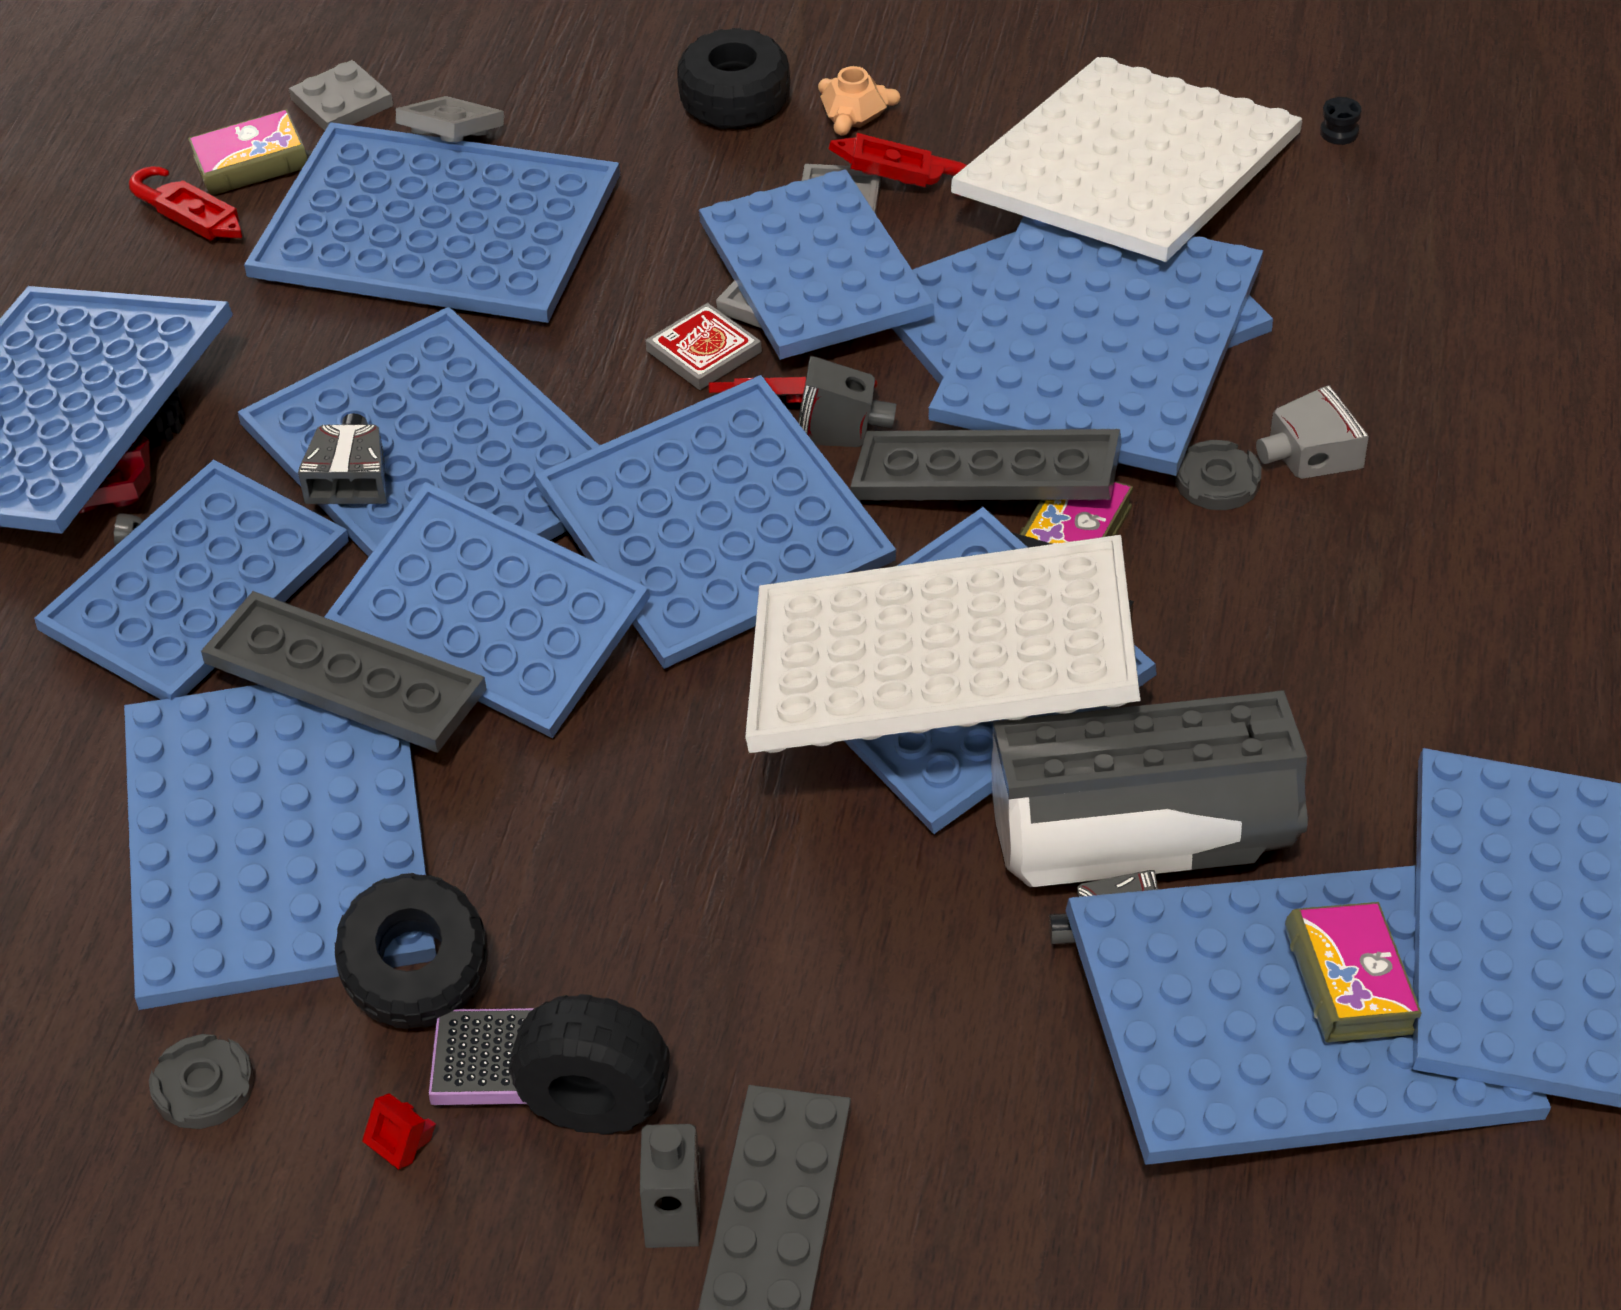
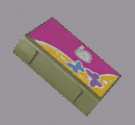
(248, 152)
(1079, 519)
(1352, 971)

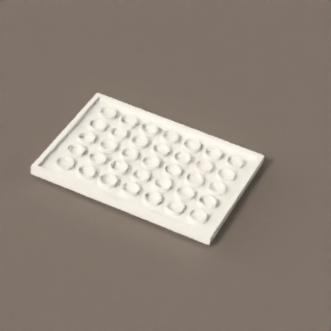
(1128, 157)
(941, 645)

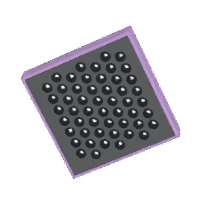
(474, 1057)

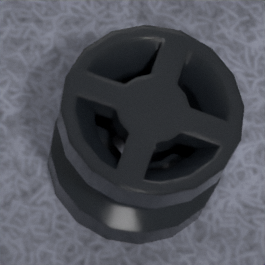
(1340, 120)

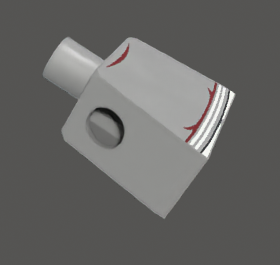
(1315, 436)

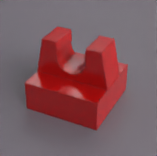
(396, 1130)

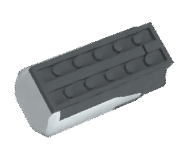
(1148, 788)

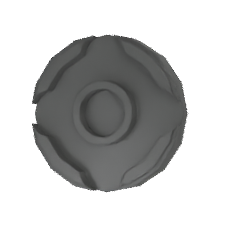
(1218, 475)
(201, 1081)

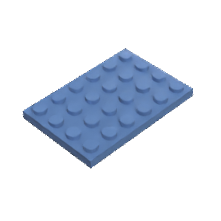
(815, 263)
(185, 574)
(493, 604)

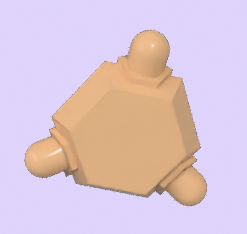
(854, 99)

